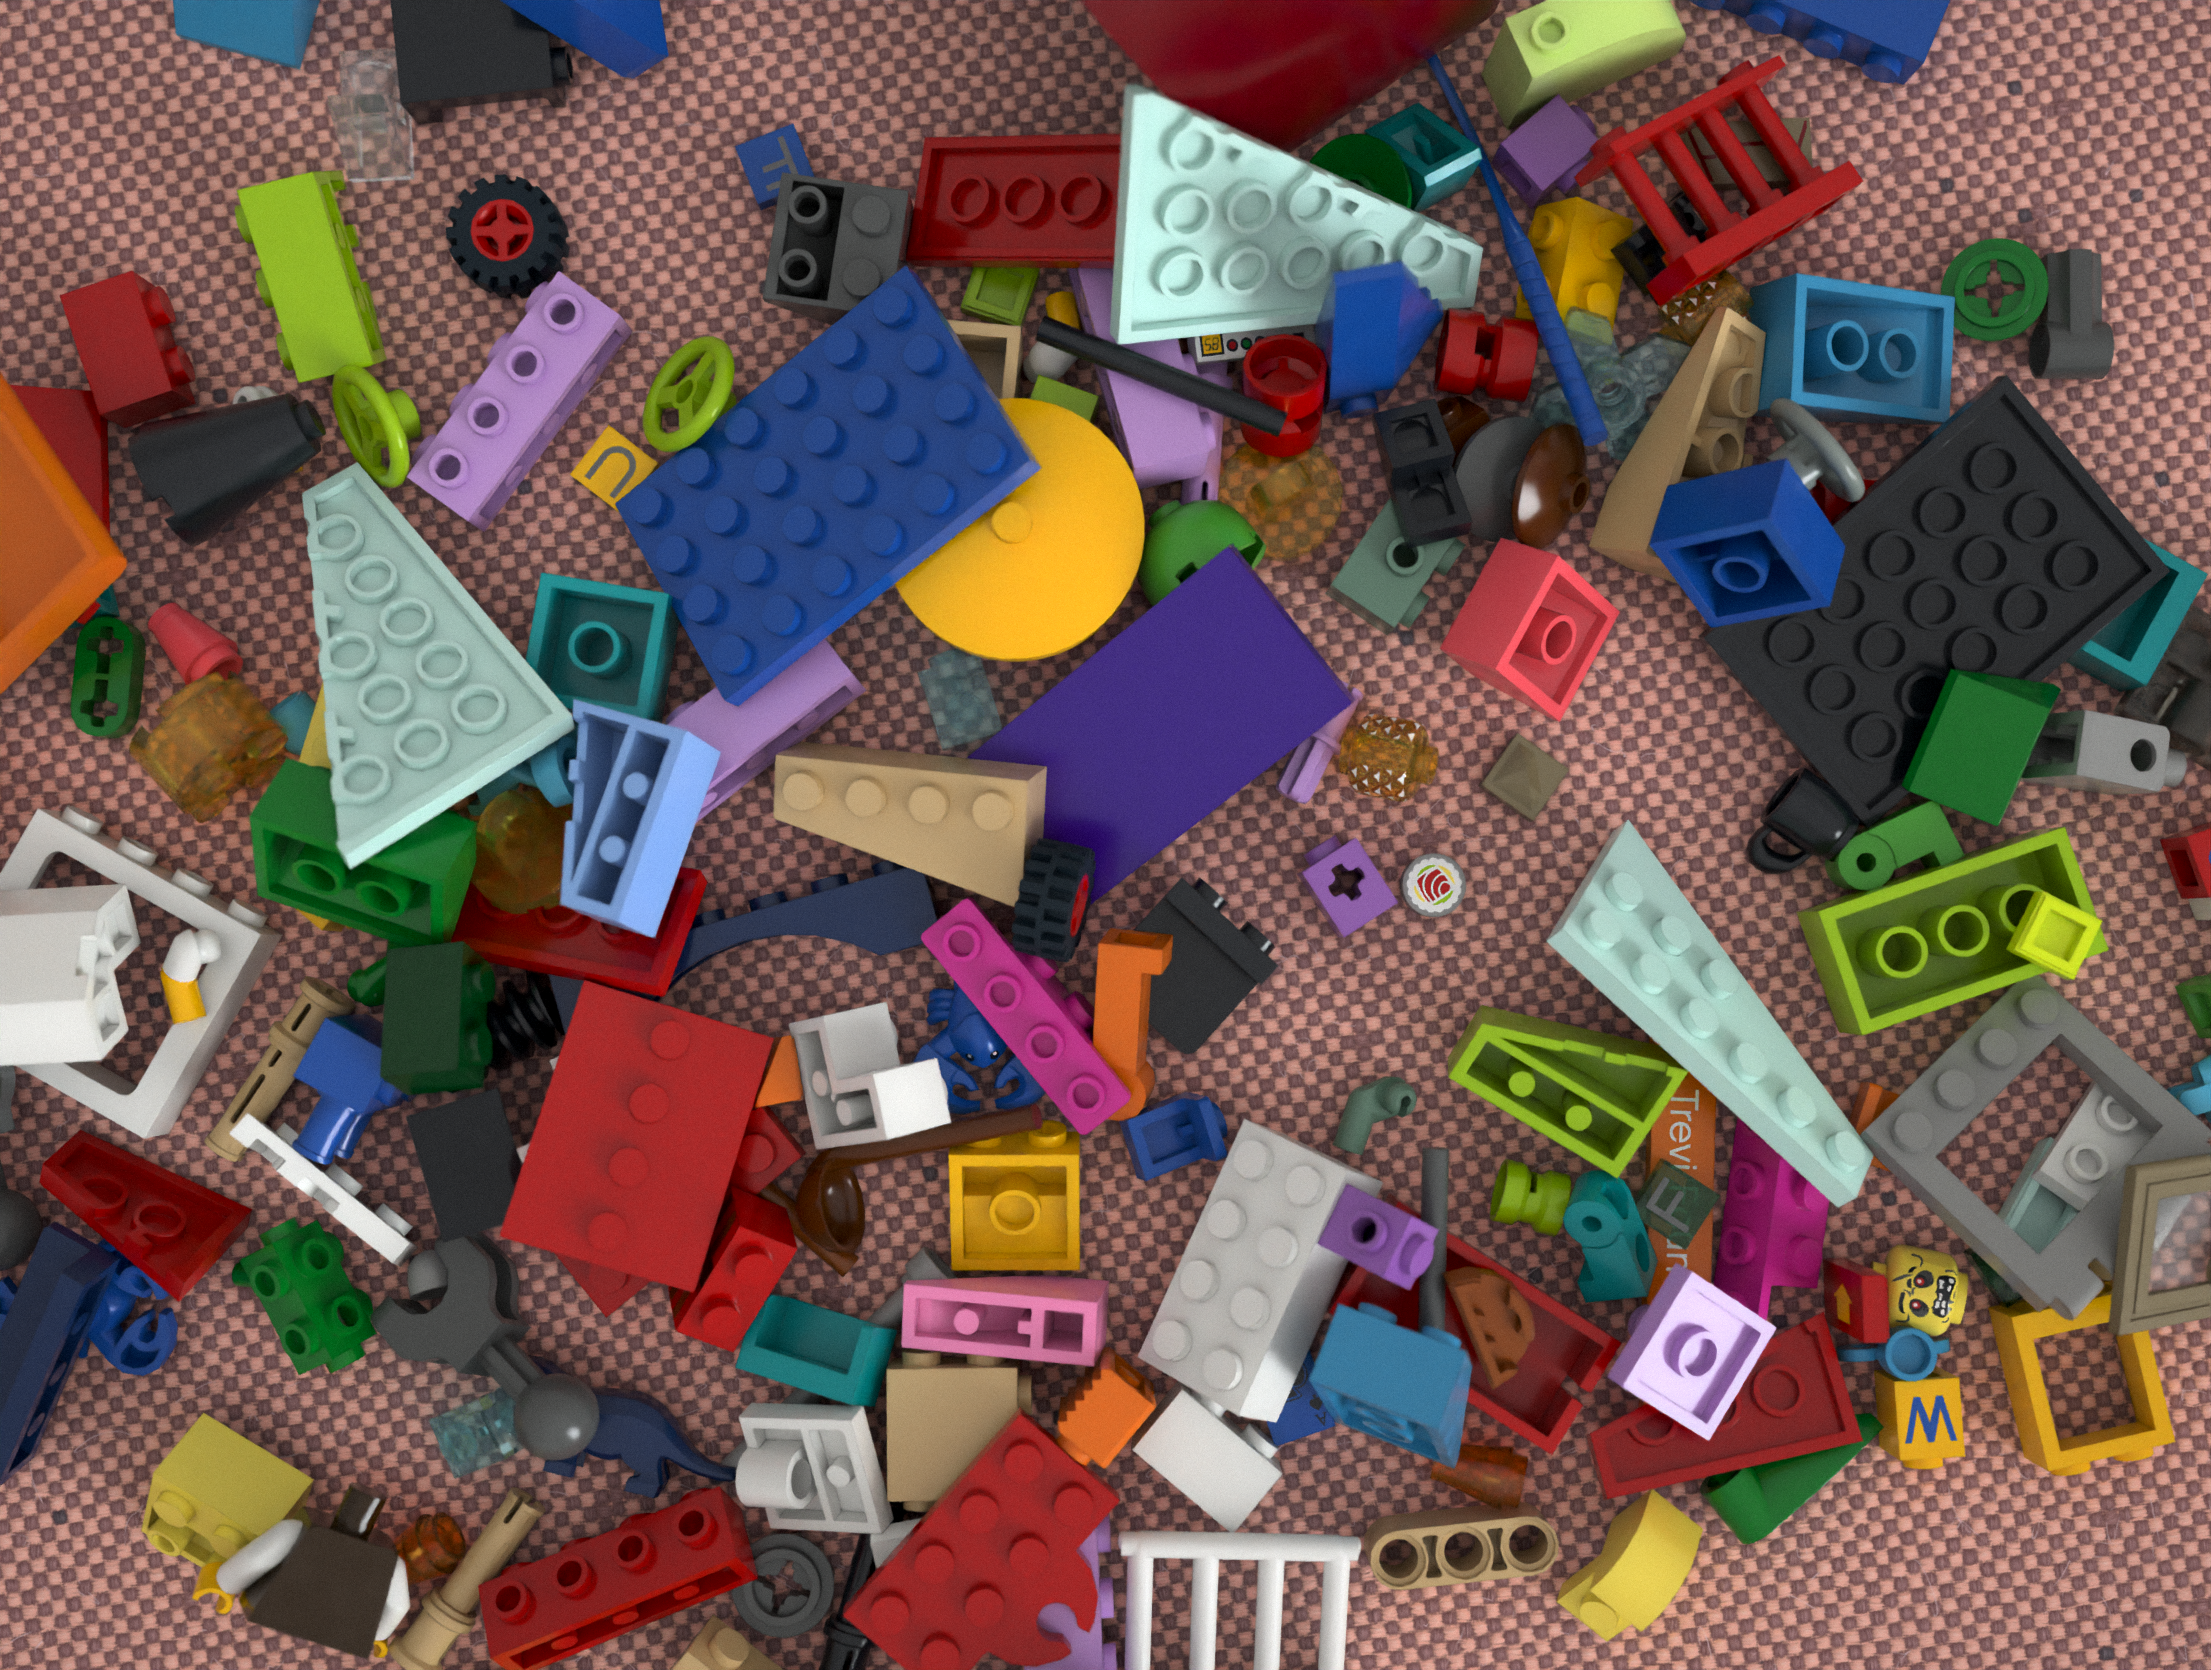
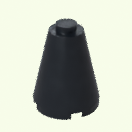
(223, 459)

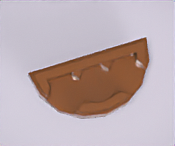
(1494, 1318)

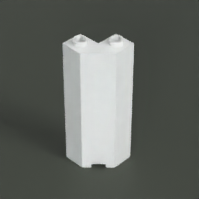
(60, 972)

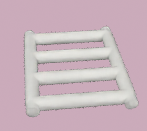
(1206, 1550)

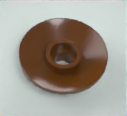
(1550, 486)

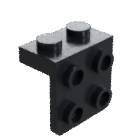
(1209, 967)

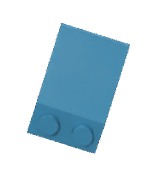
(1855, 350)
(1394, 1382)

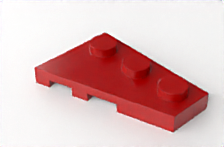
(145, 1211)

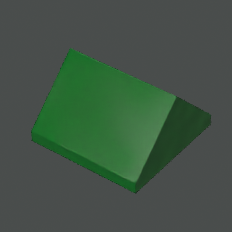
(1980, 742)

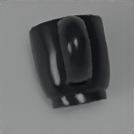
(1808, 817)

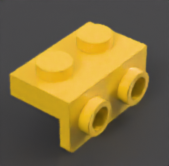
(1576, 257)

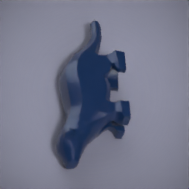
(639, 1434)

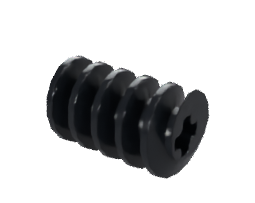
(522, 1022)

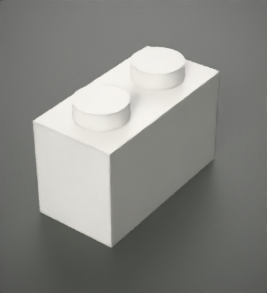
(1208, 1455)

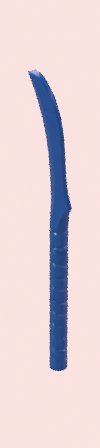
(1533, 284)

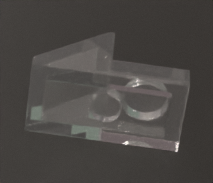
(369, 118)

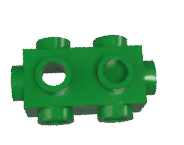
(308, 1295)

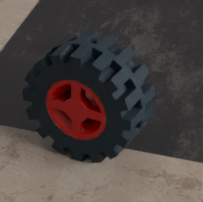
(492, 221)
(1053, 899)

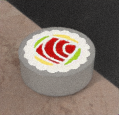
(1432, 885)

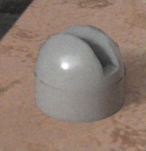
(427, 1276)

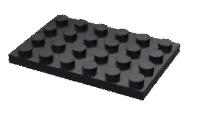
(1961, 557)

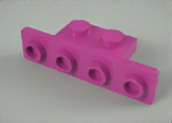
(1030, 1013)
(1768, 1226)

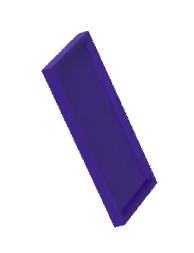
(1172, 717)

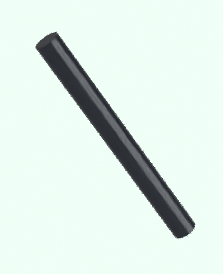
(1161, 376)

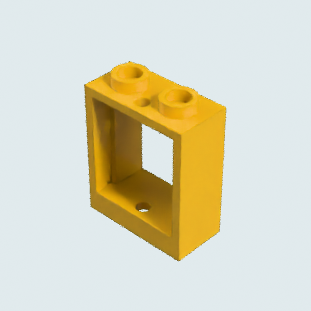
(2014, 1336)

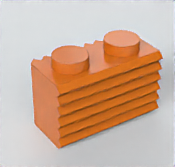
(1104, 1409)

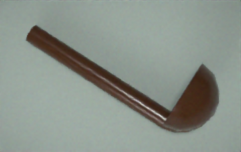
(831, 1199)

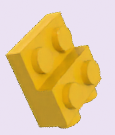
(1016, 1202)

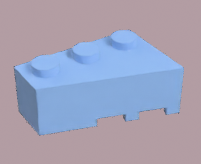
(631, 815)

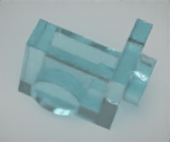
(959, 699)
(477, 1432)

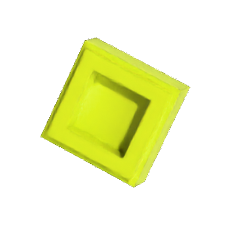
(2054, 935)

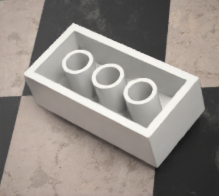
(1254, 1275)

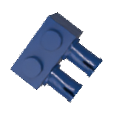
(346, 1072)

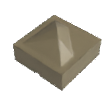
(1523, 777)

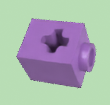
(1370, 890)

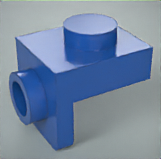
(1174, 1134)

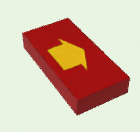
(1856, 1300)

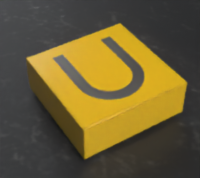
(613, 467)

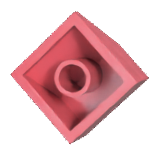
(1530, 627)

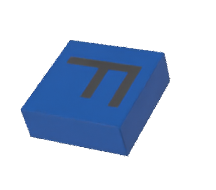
(770, 156)

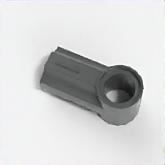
(2071, 333)

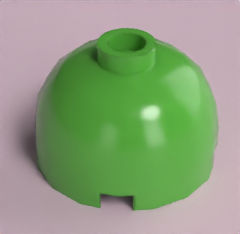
(1187, 539)

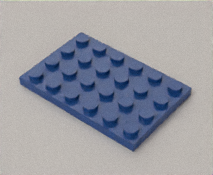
(825, 486)

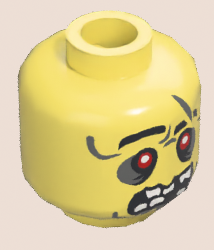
(1923, 1288)

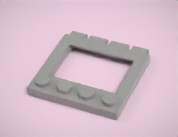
(1967, 1081)

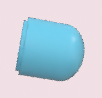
(295, 715)

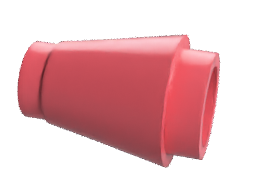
(193, 644)

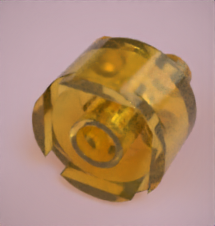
(210, 744)

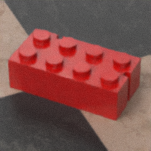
(1562, 1345)

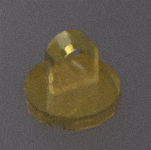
(1285, 499)
(521, 851)

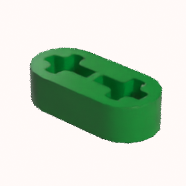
(107, 677)

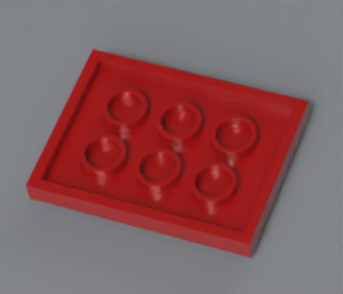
(637, 1137)

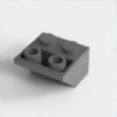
(834, 244)

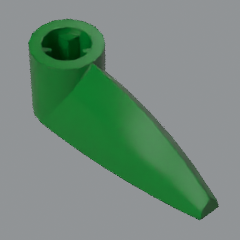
(1765, 1495)

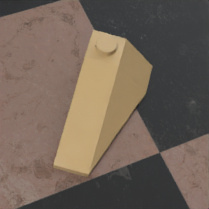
(1688, 437)

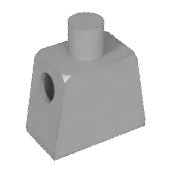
(2104, 755)

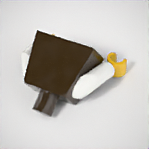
(319, 1577)

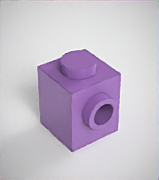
(1546, 151)
(1379, 1237)

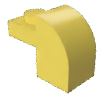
(1638, 1569)

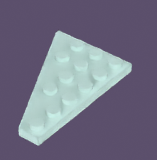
(1248, 236)
(411, 670)

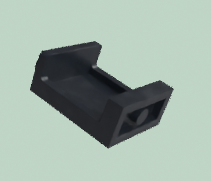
(474, 56)

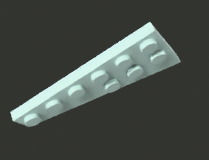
(1671, 977)

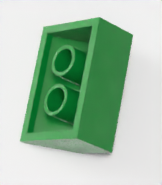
(398, 894)

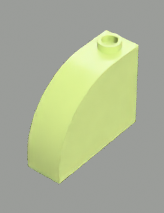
(1575, 50)

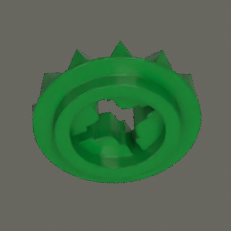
(2016, 267)

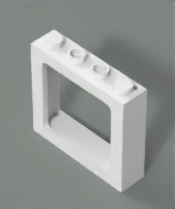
(223, 985)

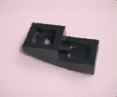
(1420, 473)

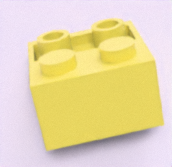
(219, 1494)

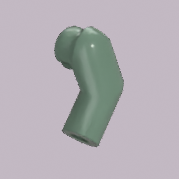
(1370, 1105)

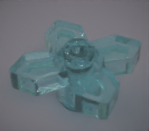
(1639, 371)

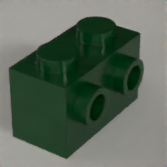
(436, 1018)

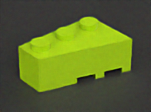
(1567, 1081)

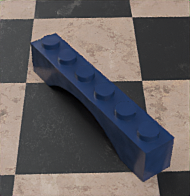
(873, 913)

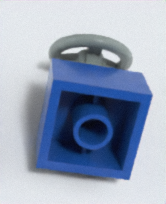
(1754, 535)

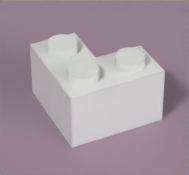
(857, 1083)

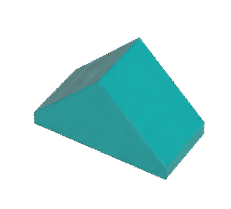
(1433, 152)

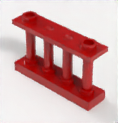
(1728, 235)

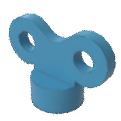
(1906, 1355)

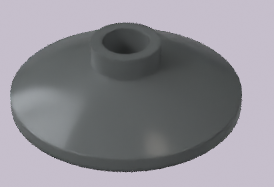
(1489, 472)

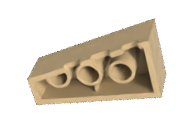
(922, 811)

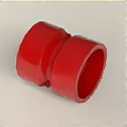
(1508, 359)
(1291, 377)

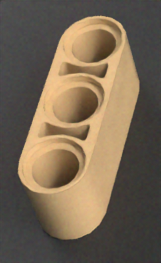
(1488, 1559)

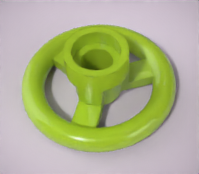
(696, 396)
(375, 423)

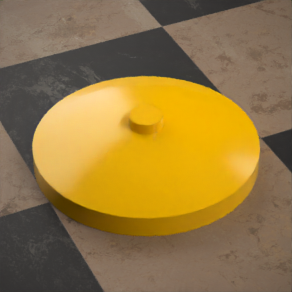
(1046, 557)

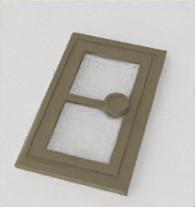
(2163, 1246)

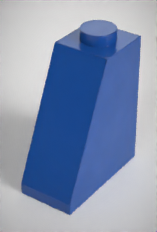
(616, 33)

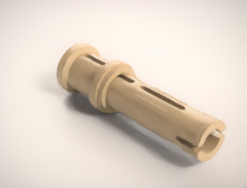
(276, 1068)
(451, 1608)

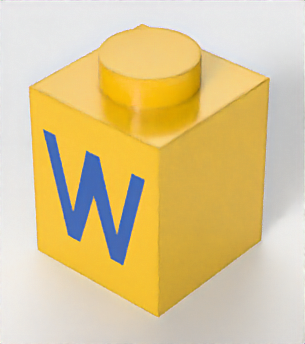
(1920, 1418)

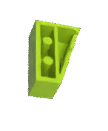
(310, 274)

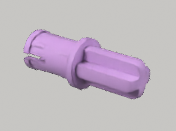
(1313, 755)

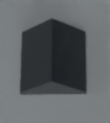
(467, 1162)

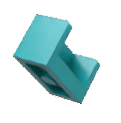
(2136, 640)
(817, 1350)

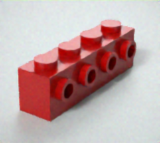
(616, 1581)

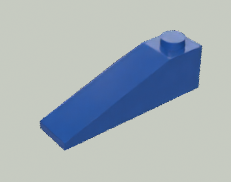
(1372, 334)

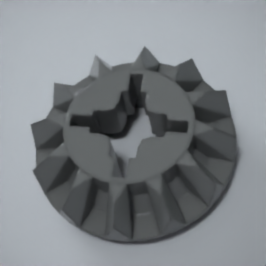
(801, 1608)

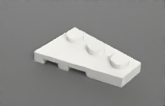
(332, 1188)

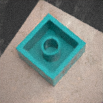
(603, 644)

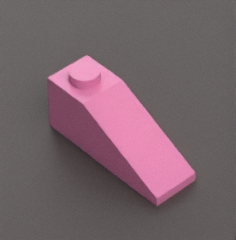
(1008, 1317)

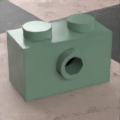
(1386, 578)

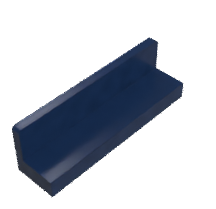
(46, 1335)

